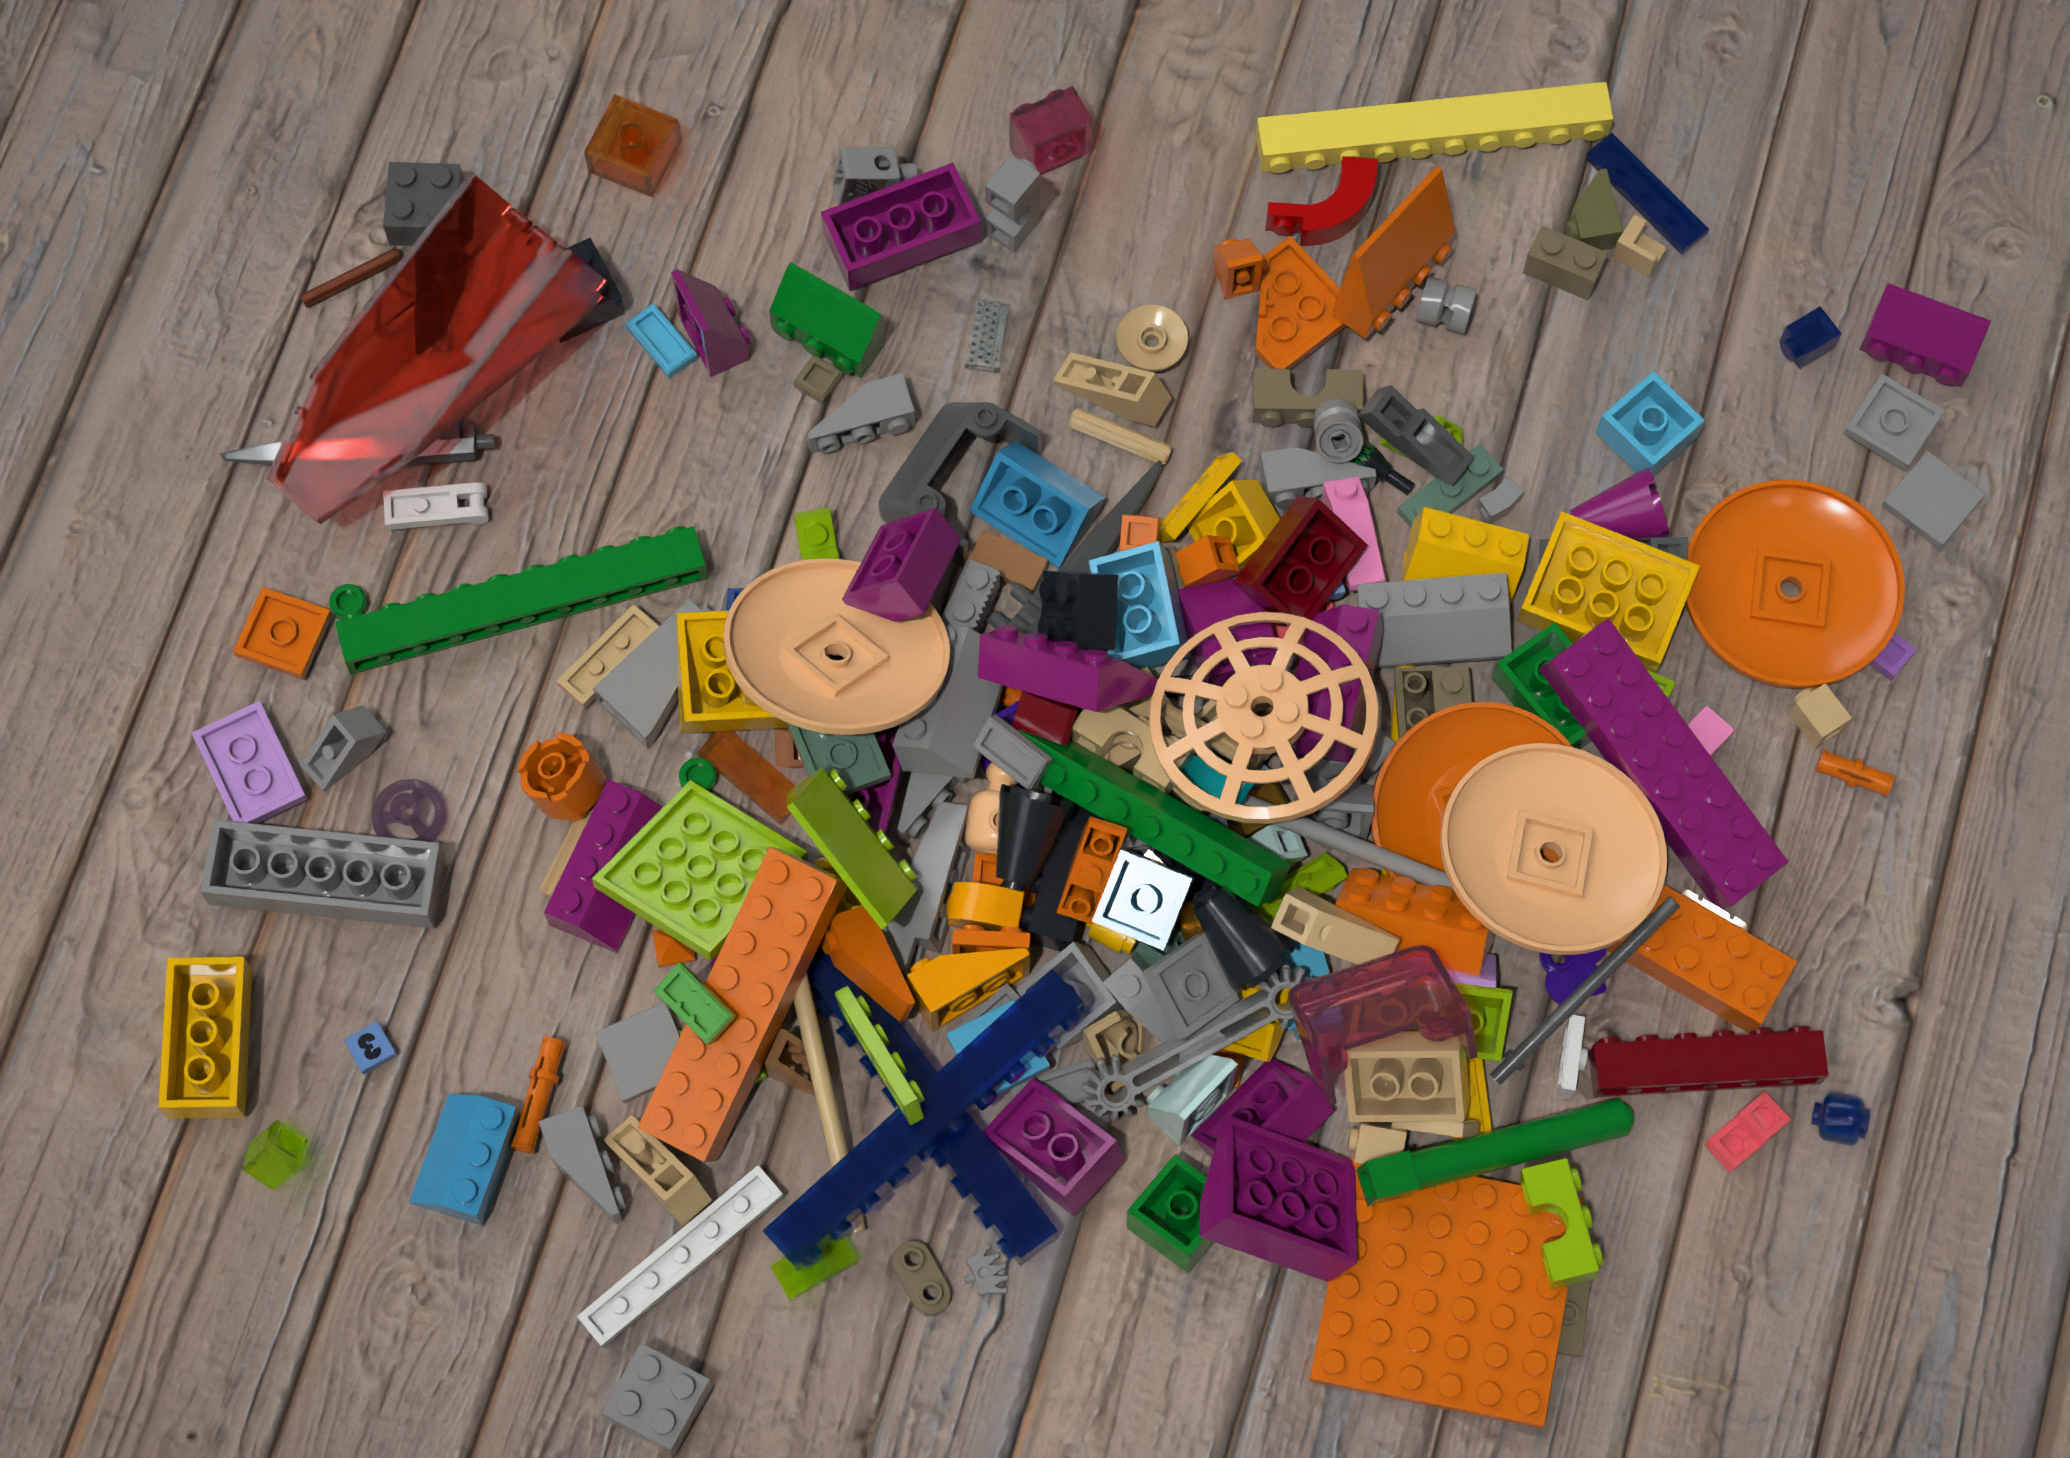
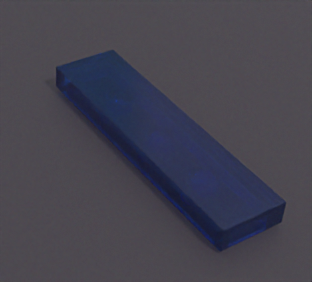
(1647, 194)

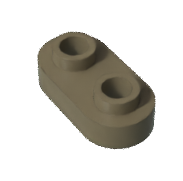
(921, 1277)

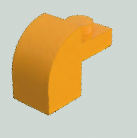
(983, 906)

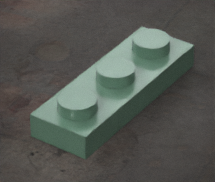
(1449, 498)

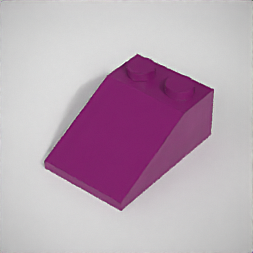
(710, 323)
(1216, 602)
(1055, 1146)

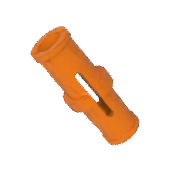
(1855, 773)

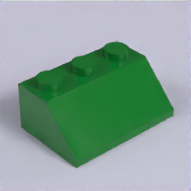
(826, 321)

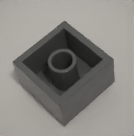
(416, 196)

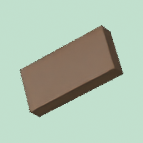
(1012, 561)

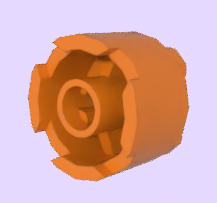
(561, 777)

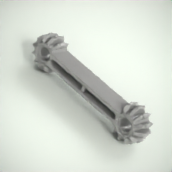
(1191, 1049)

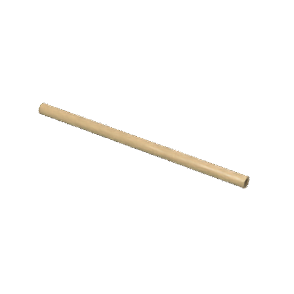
(821, 1080)

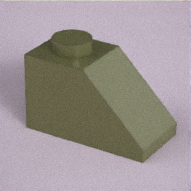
(1596, 215)

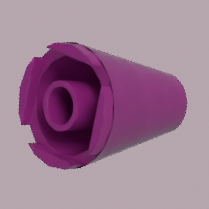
(1628, 508)

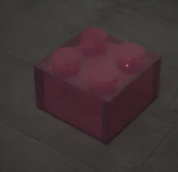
(1051, 130)

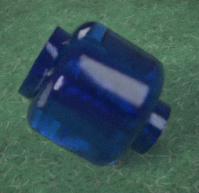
(1841, 1118)

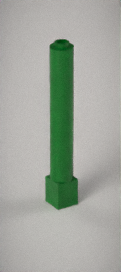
(1410, 1172)

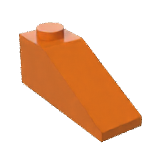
(866, 959)

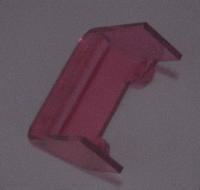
(1374, 1003)

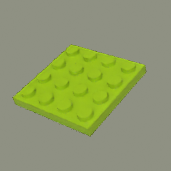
(691, 868)

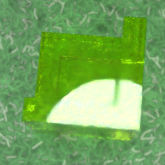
(275, 1154)

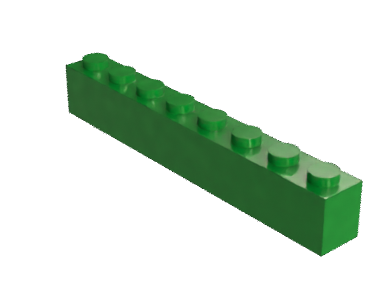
(1162, 821)

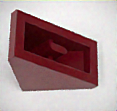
(1044, 717)

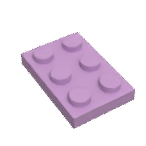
(249, 765)

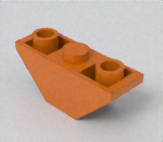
(1091, 869)

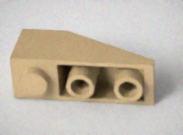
(1331, 928)

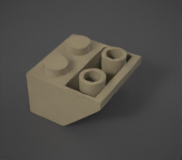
(1427, 691)

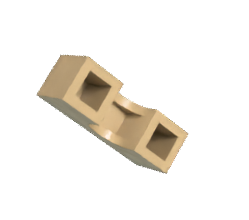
(1115, 726)

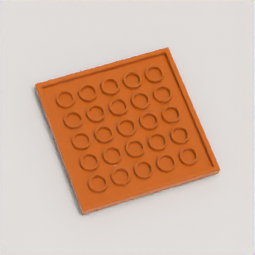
(1447, 1303)

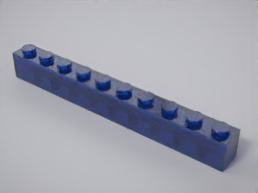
(950, 1097)
(968, 1156)

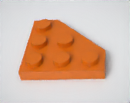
(1293, 306)

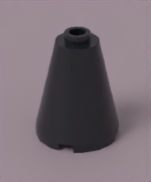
(1027, 834)
(1240, 937)

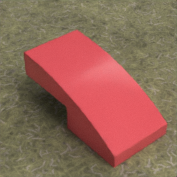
(1747, 1132)

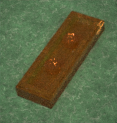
(748, 773)

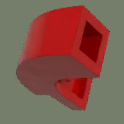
(1334, 216)

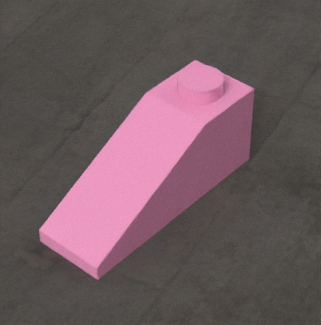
(1350, 504)

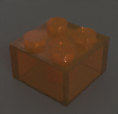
(633, 145)

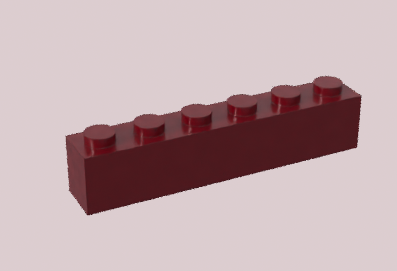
(1708, 1062)

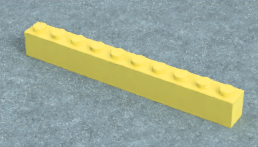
(1434, 127)

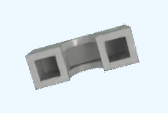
(1015, 202)

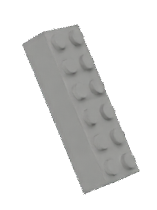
(323, 873)

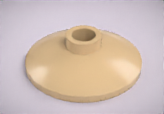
(1156, 324)

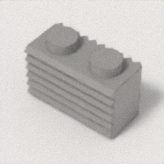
(972, 596)

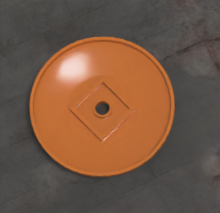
(1824, 546)
(1431, 762)

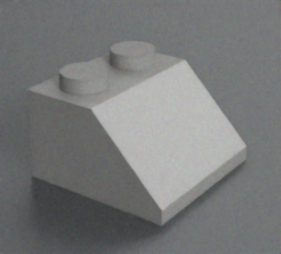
(1348, 812)
(1085, 976)

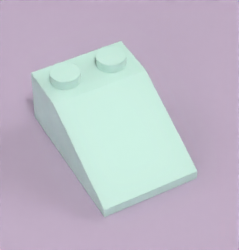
(1191, 1097)

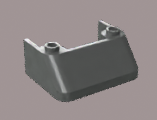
(913, 484)

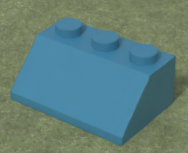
(1036, 503)
(466, 1157)

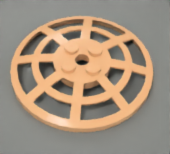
(1268, 733)

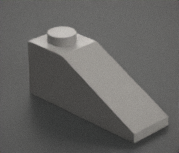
(1136, 997)

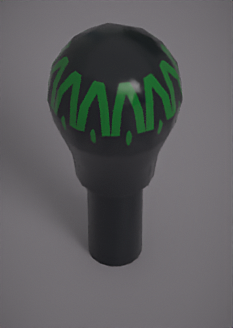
(1373, 458)

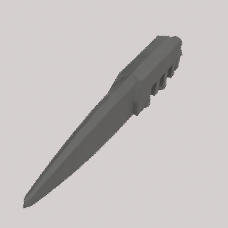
(457, 444)
(1097, 544)

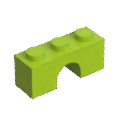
(1554, 1189)

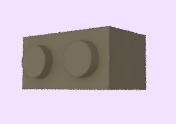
(1565, 262)

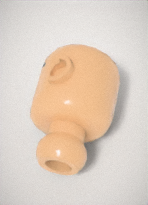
(983, 811)

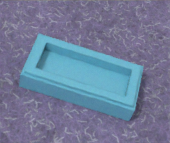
(661, 341)

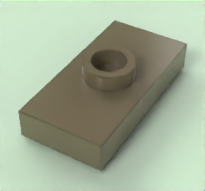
(1574, 1320)

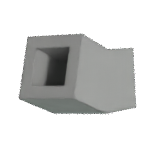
(1500, 501)

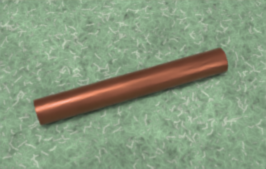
(351, 277)

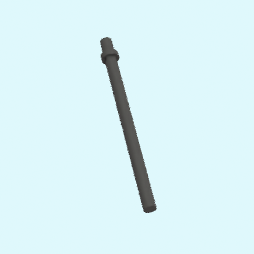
(1584, 991)

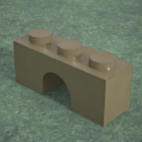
(1278, 402)

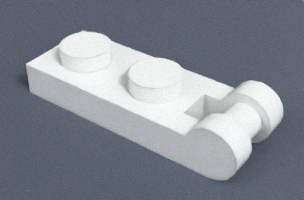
(435, 506)

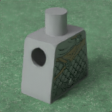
(866, 171)

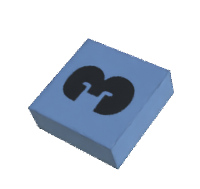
(370, 1048)

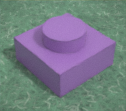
(1893, 657)

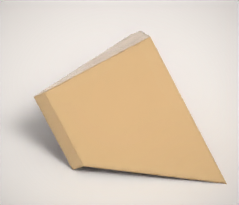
(1114, 1034)

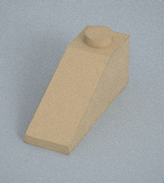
(1115, 387)
(658, 1170)

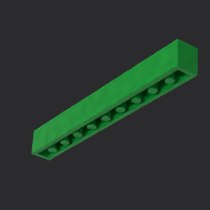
(521, 599)

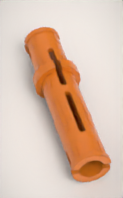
(542, 1080)

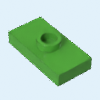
(694, 1003)

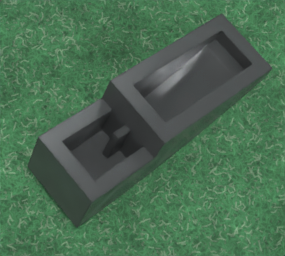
(1415, 434)

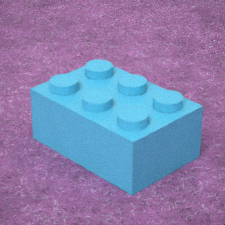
(1148, 605)

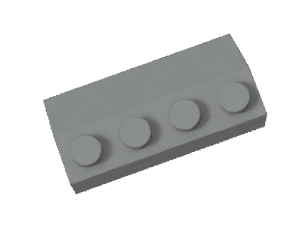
(1441, 619)
(943, 733)

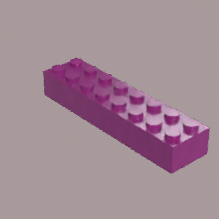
(1658, 751)

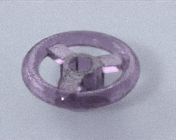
(405, 801)

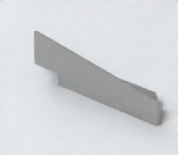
(938, 865)

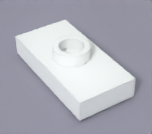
(1572, 1057)

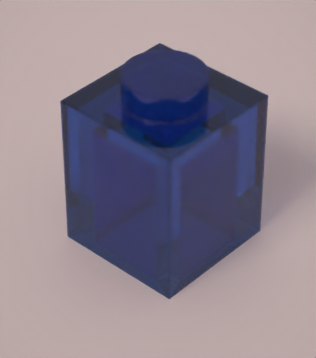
(1809, 338)

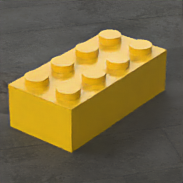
(205, 1037)

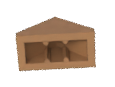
(789, 1062)

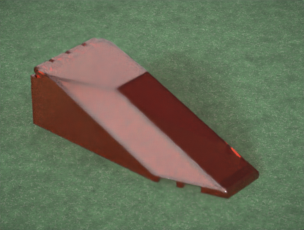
(430, 346)

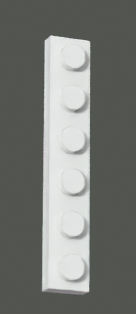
(680, 1256)

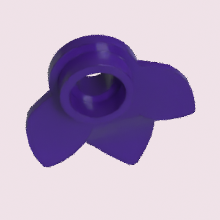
(1566, 977)

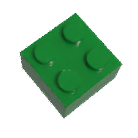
(1169, 1214)

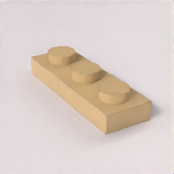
(605, 655)

